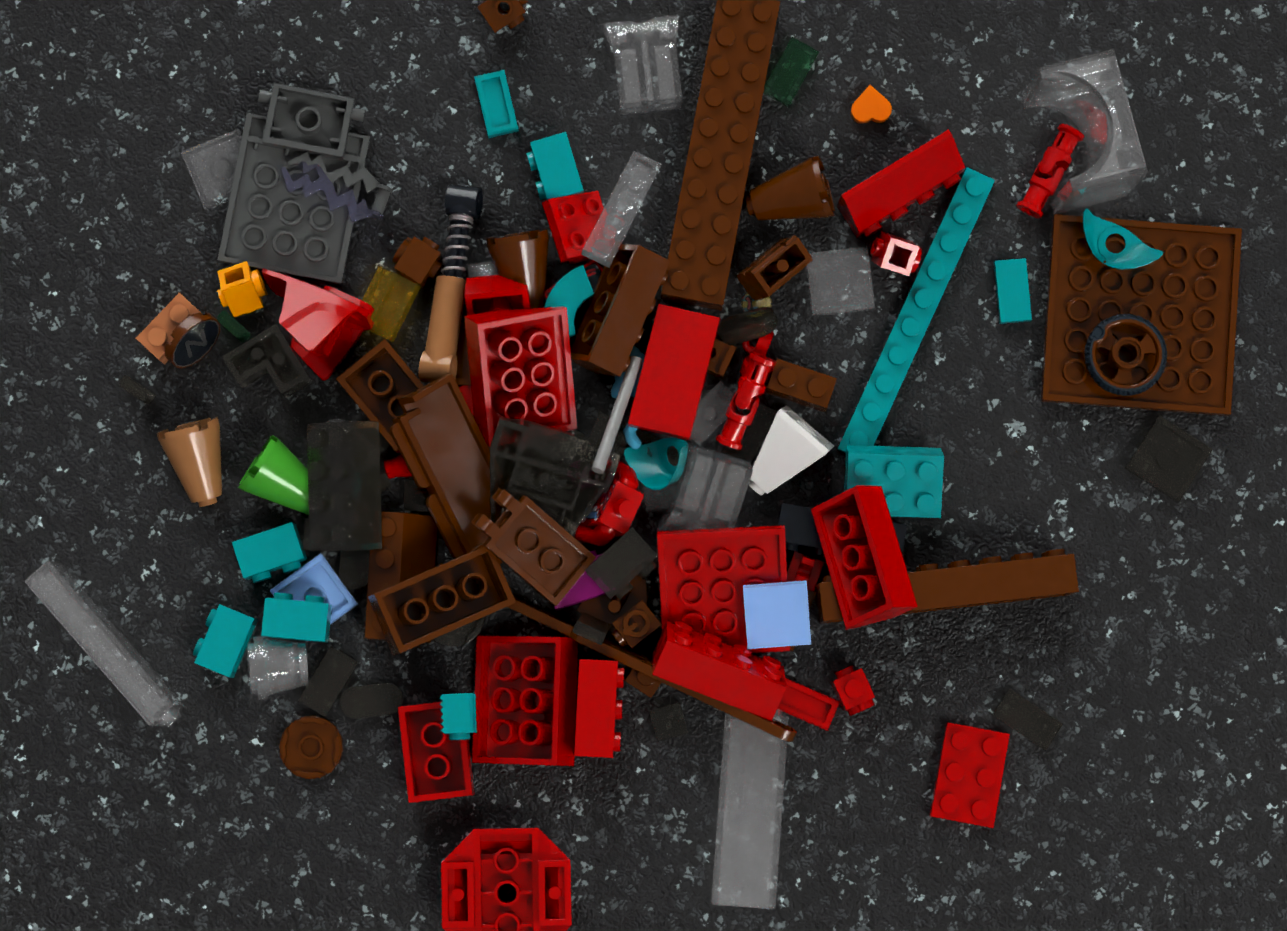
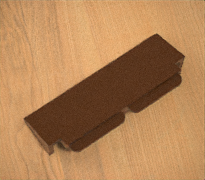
(447, 459)

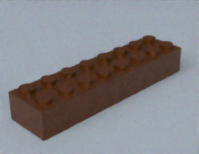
(976, 585)

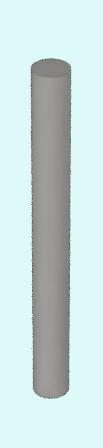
(617, 415)

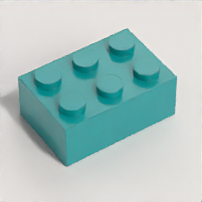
(907, 475)

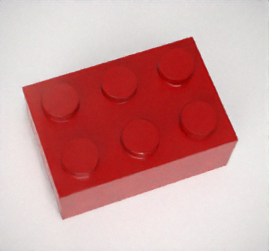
(598, 708)
(432, 762)

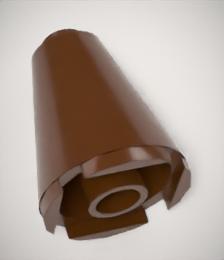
(794, 194)
(524, 260)

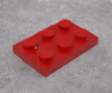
(969, 775)

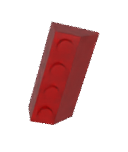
(902, 184)
(863, 556)

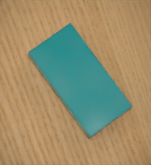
(496, 103)
(1012, 291)

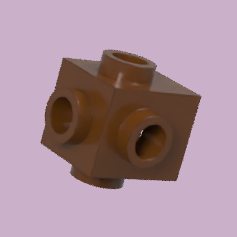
(499, 17)

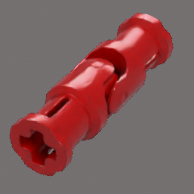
(1054, 163)
(746, 397)

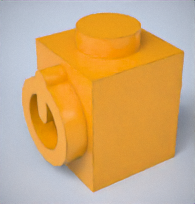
(241, 289)

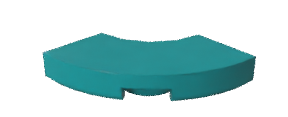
(571, 292)

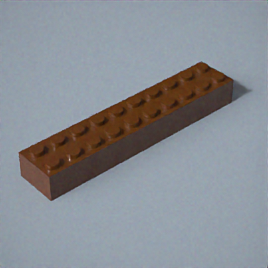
(720, 152)

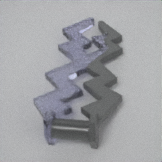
(325, 183)

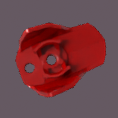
(320, 320)

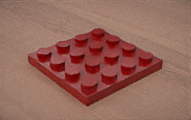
(706, 573)

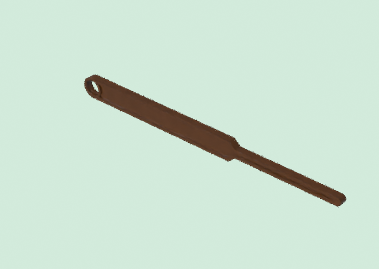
(644, 666)

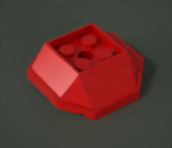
(500, 857)

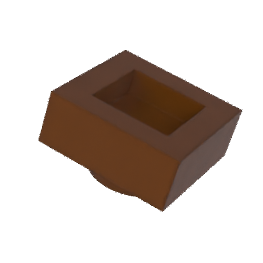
(643, 682)

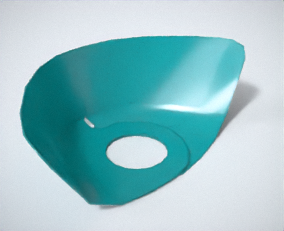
(1132, 256)
(657, 471)

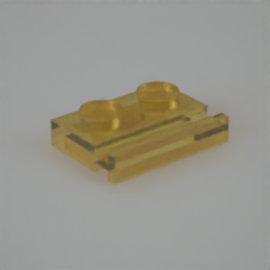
(392, 300)

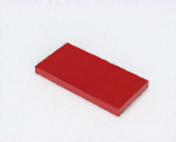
(674, 372)

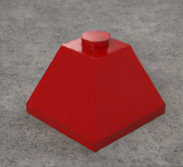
(495, 293)

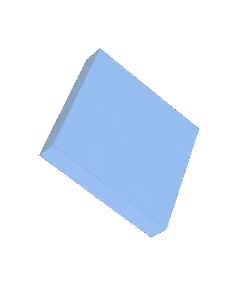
(318, 579)
(777, 614)

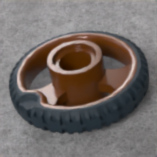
(1123, 383)

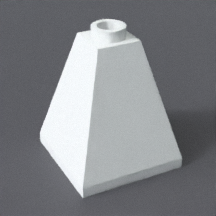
(786, 451)

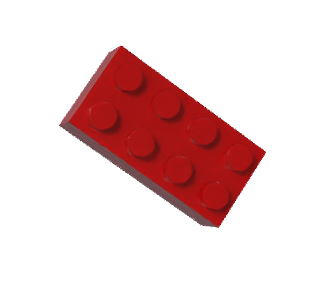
(719, 670)

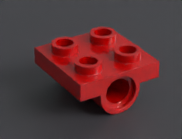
(572, 221)

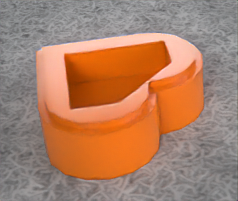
(871, 106)

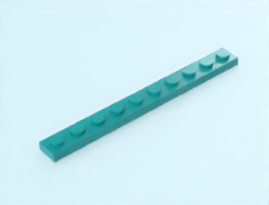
(917, 310)

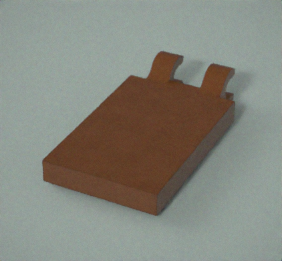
(534, 546)

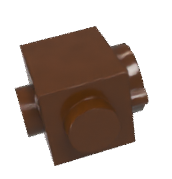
(418, 260)
(635, 625)

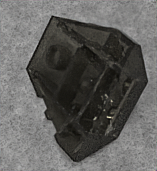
(548, 469)

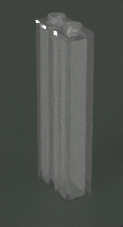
(105, 644)
(748, 815)

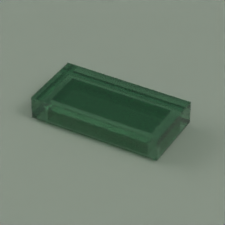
(790, 72)

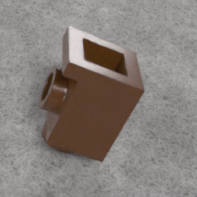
(722, 359)

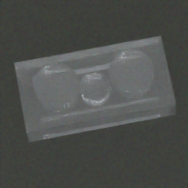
(711, 413)

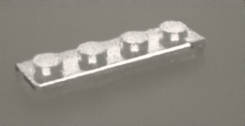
(621, 209)

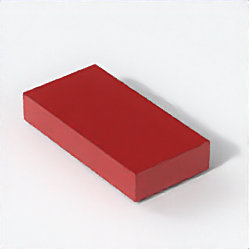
(808, 705)

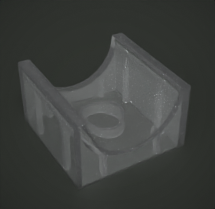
(1095, 99)

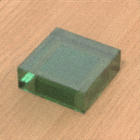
(233, 326)

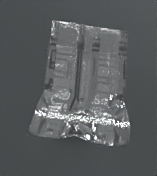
(646, 64)
(708, 491)

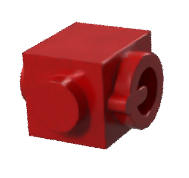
(896, 254)
(853, 690)

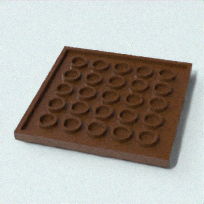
(1183, 294)

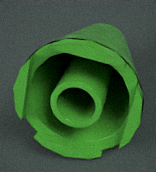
(278, 477)

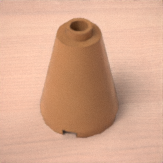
(196, 458)

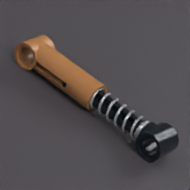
(462, 206)

